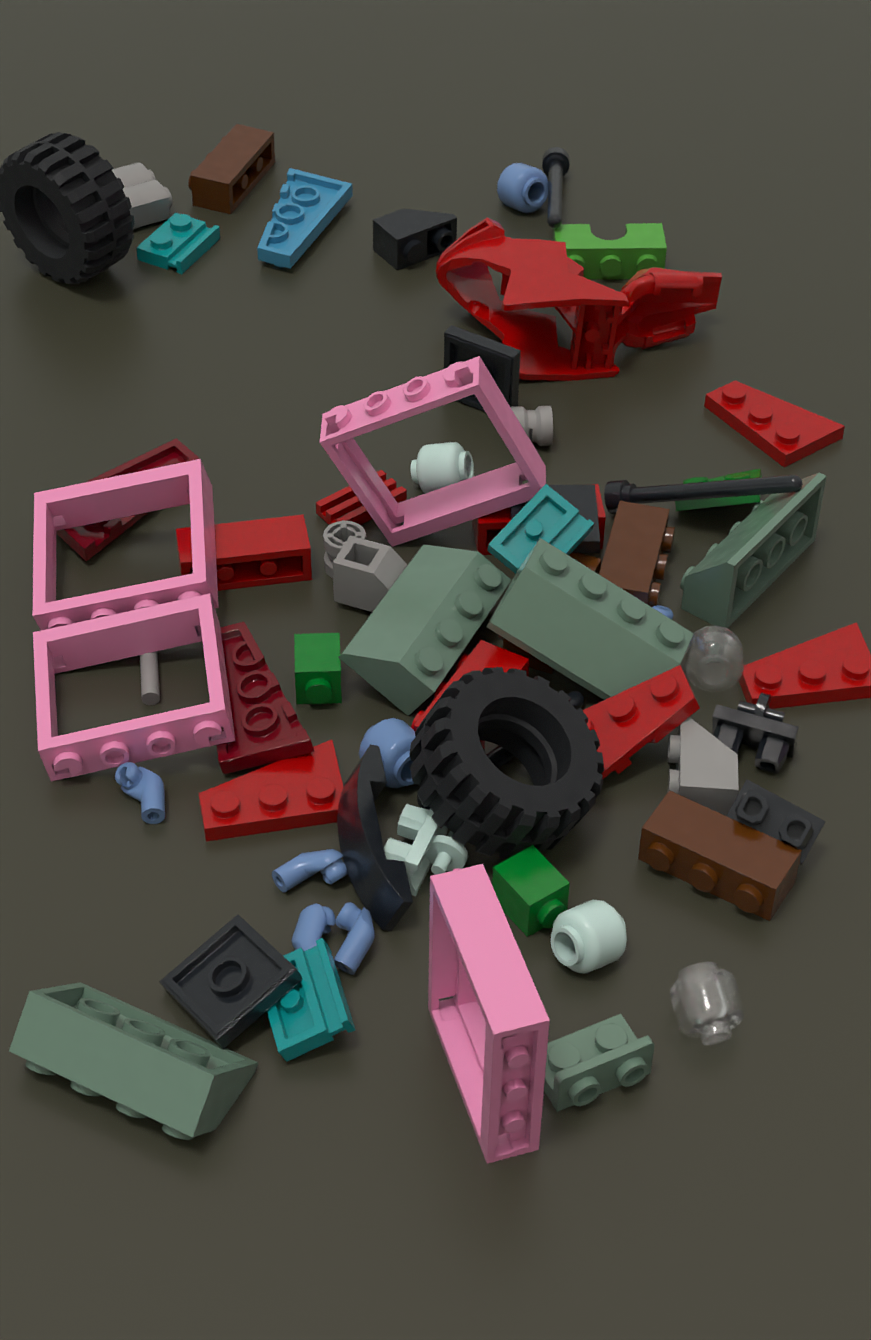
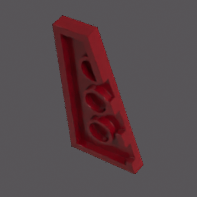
(93, 537)
(261, 715)

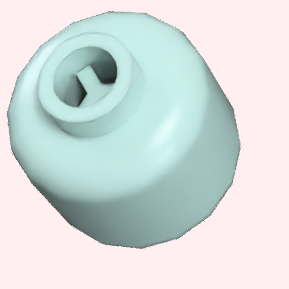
(441, 466)
(588, 936)

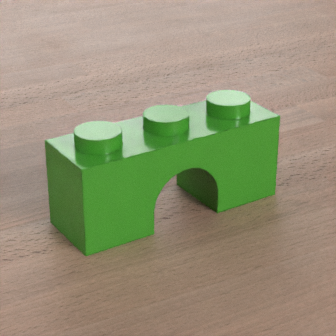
(614, 259)

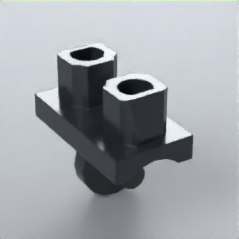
(759, 728)
(776, 817)

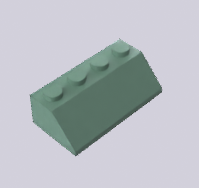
(753, 554)
(424, 623)
(586, 624)
(130, 1058)

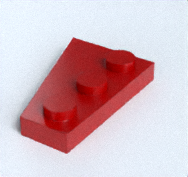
(771, 423)
(813, 672)
(640, 716)
(275, 797)

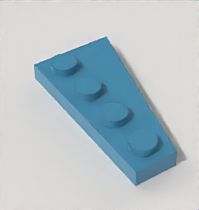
(303, 212)

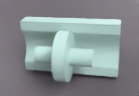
(428, 848)

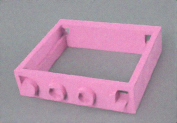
(115, 499)
(449, 504)
(120, 638)
(495, 1021)

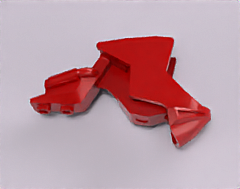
(537, 273)

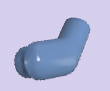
(144, 787)
(308, 864)
(311, 925)
(358, 939)

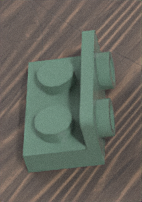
(595, 1062)

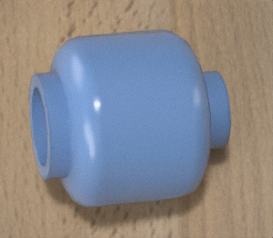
(522, 187)
(394, 742)

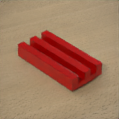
(345, 501)

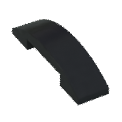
(377, 880)

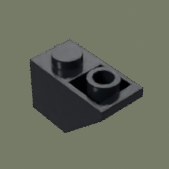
(412, 236)

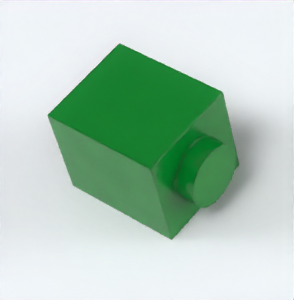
(317, 668)
(530, 890)

